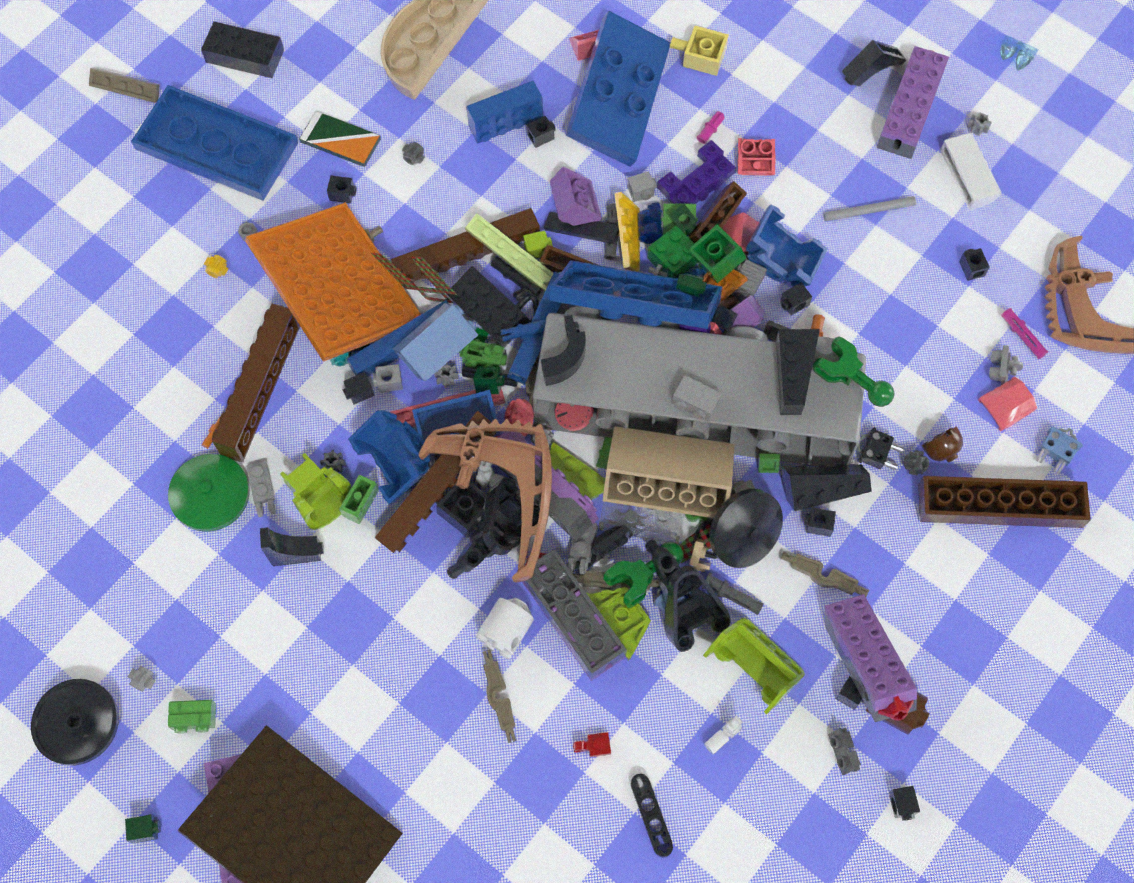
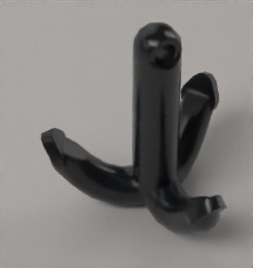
(523, 296)

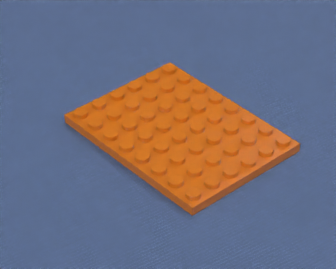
(332, 280)

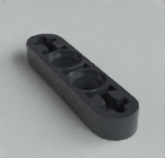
(654, 814)

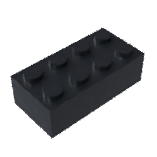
(242, 49)
(486, 305)

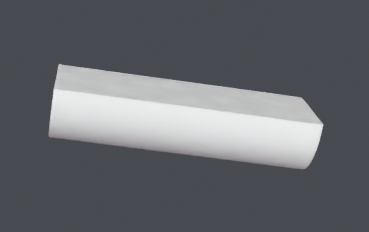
(970, 171)

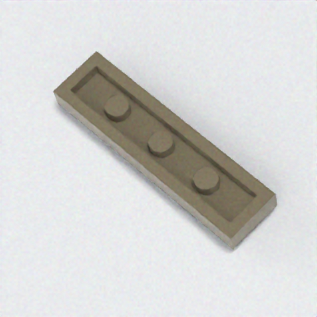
(124, 84)

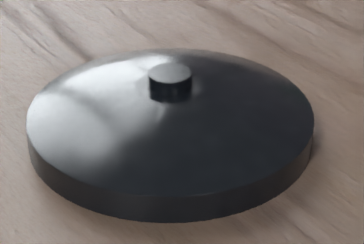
(746, 528)
(74, 722)

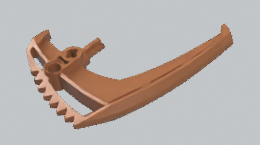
(1079, 310)
(512, 456)

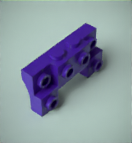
(702, 180)

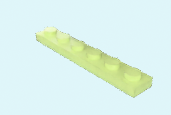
(509, 251)

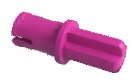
(710, 127)

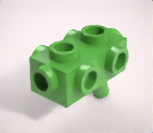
(488, 354)

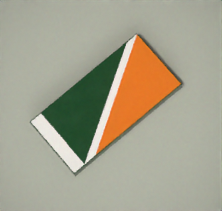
(340, 138)

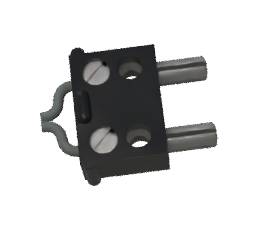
(877, 449)

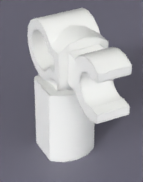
(486, 475)
(719, 739)

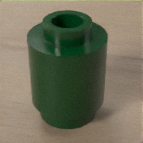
(691, 284)

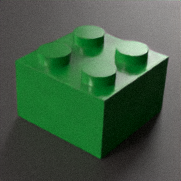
(672, 253)
(717, 253)

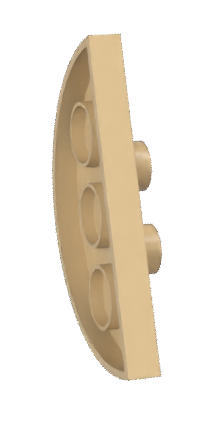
(422, 39)

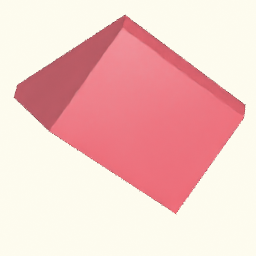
(583, 44)
(740, 229)

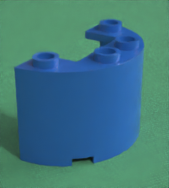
(783, 252)
(395, 452)

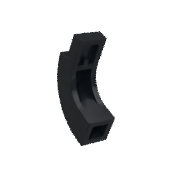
(566, 364)

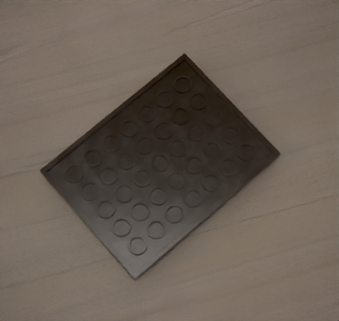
(287, 821)

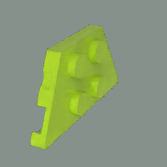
(585, 478)
(627, 623)

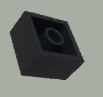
(462, 508)

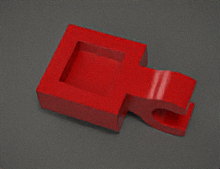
(596, 744)

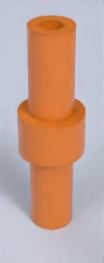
(208, 440)

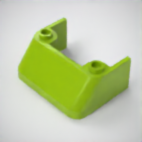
(759, 659)

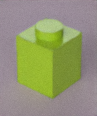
(536, 243)

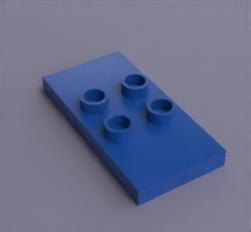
(618, 89)
(215, 142)
(635, 294)

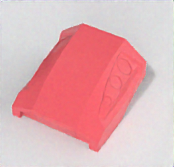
(756, 157)
(1009, 403)

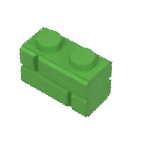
(359, 499)
(191, 715)

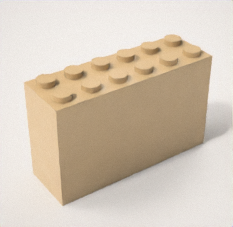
(668, 472)

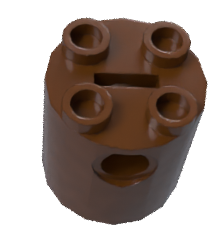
(913, 719)

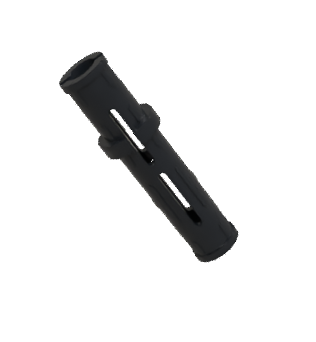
(512, 274)

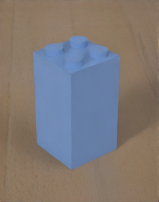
(436, 341)

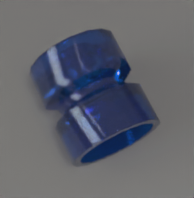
(649, 226)

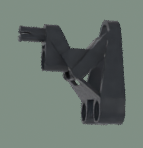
(506, 515)
(691, 612)

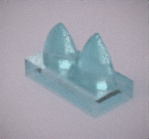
(1024, 52)

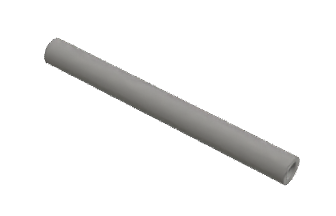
(869, 208)

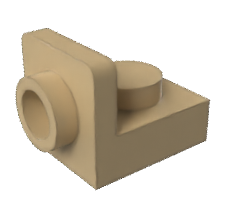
(699, 552)

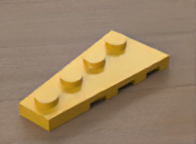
(628, 231)

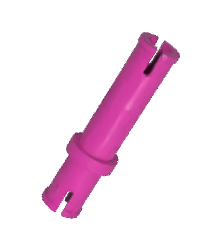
(1009, 316)

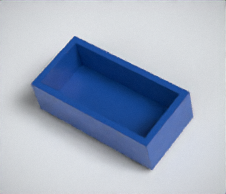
(505, 112)
(453, 412)

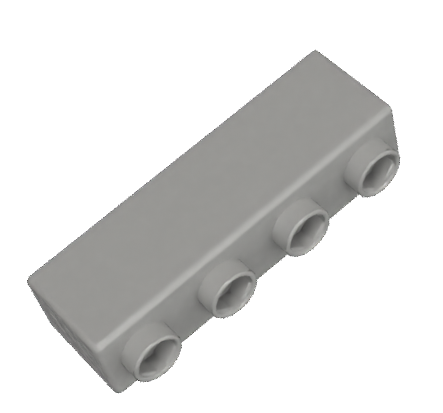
(638, 367)

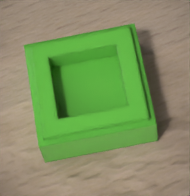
(768, 463)

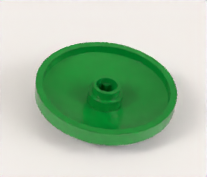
(208, 492)

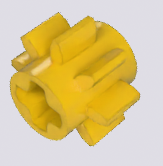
(216, 266)

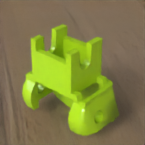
(316, 495)

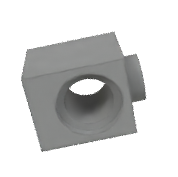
(393, 384)

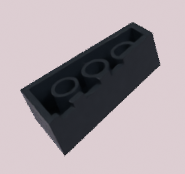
(794, 363)
(824, 484)

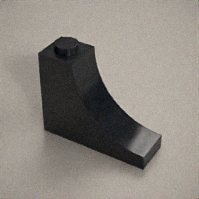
(871, 60)
(288, 549)

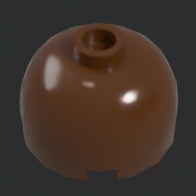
(944, 445)

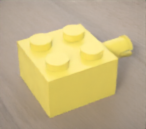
(703, 50)

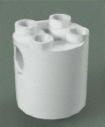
(505, 626)

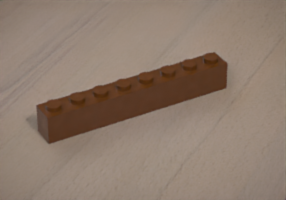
(465, 247)
(424, 496)

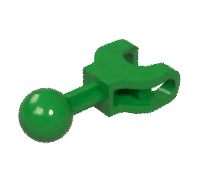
(849, 369)
(638, 575)

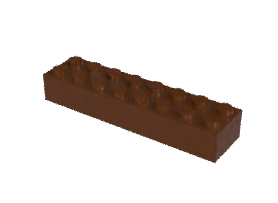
(256, 383)
(1004, 501)

